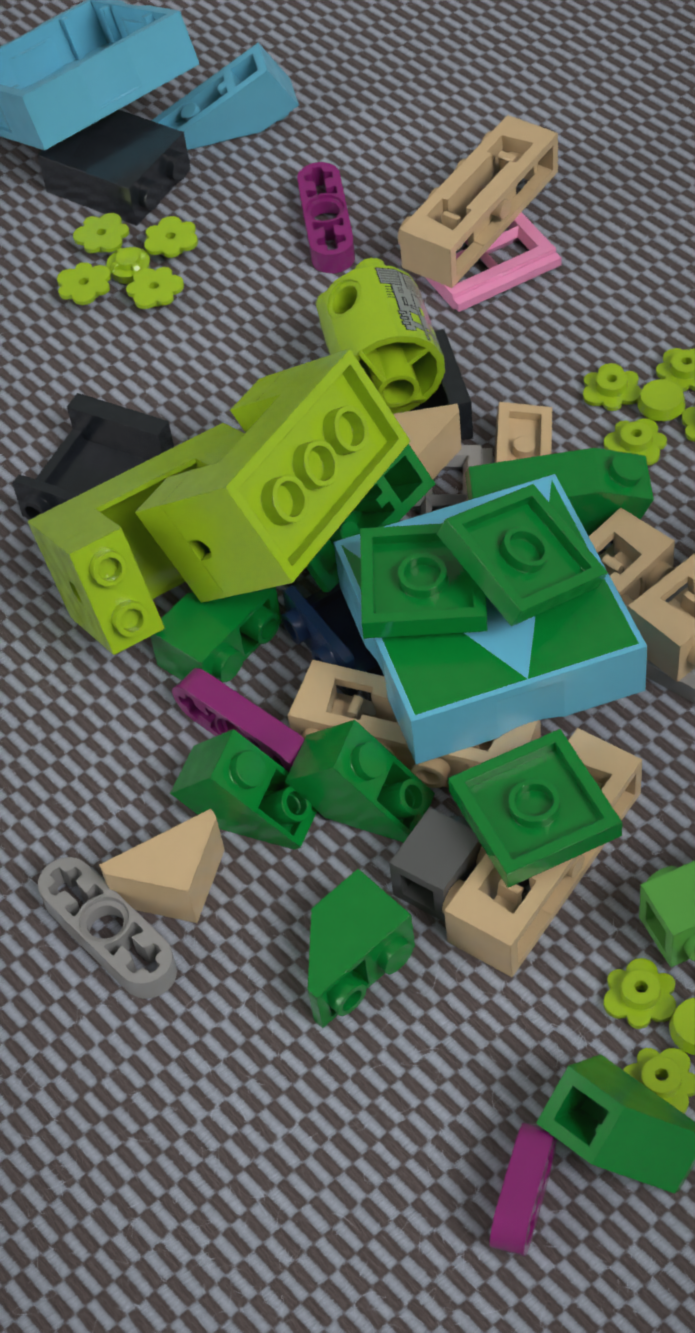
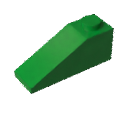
(592, 478)
(383, 505)

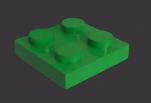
(522, 554)
(415, 585)
(534, 807)

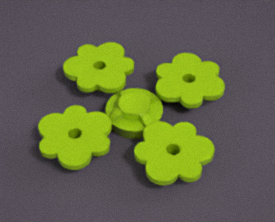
(127, 264)
(657, 401)
(660, 1006)

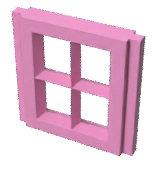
(506, 275)

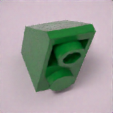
(216, 633)
(359, 782)
(243, 791)
(354, 942)
(620, 1124)

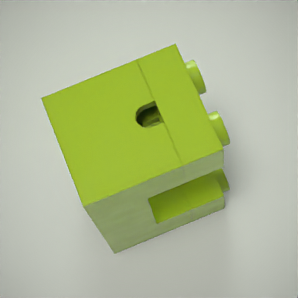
(275, 499)
(107, 557)

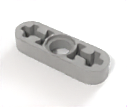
(113, 951)

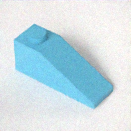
(234, 101)

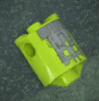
(387, 328)

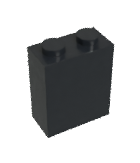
(117, 165)

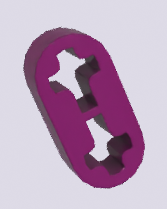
(523, 1190)

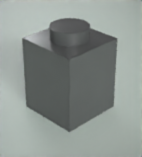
(432, 860)

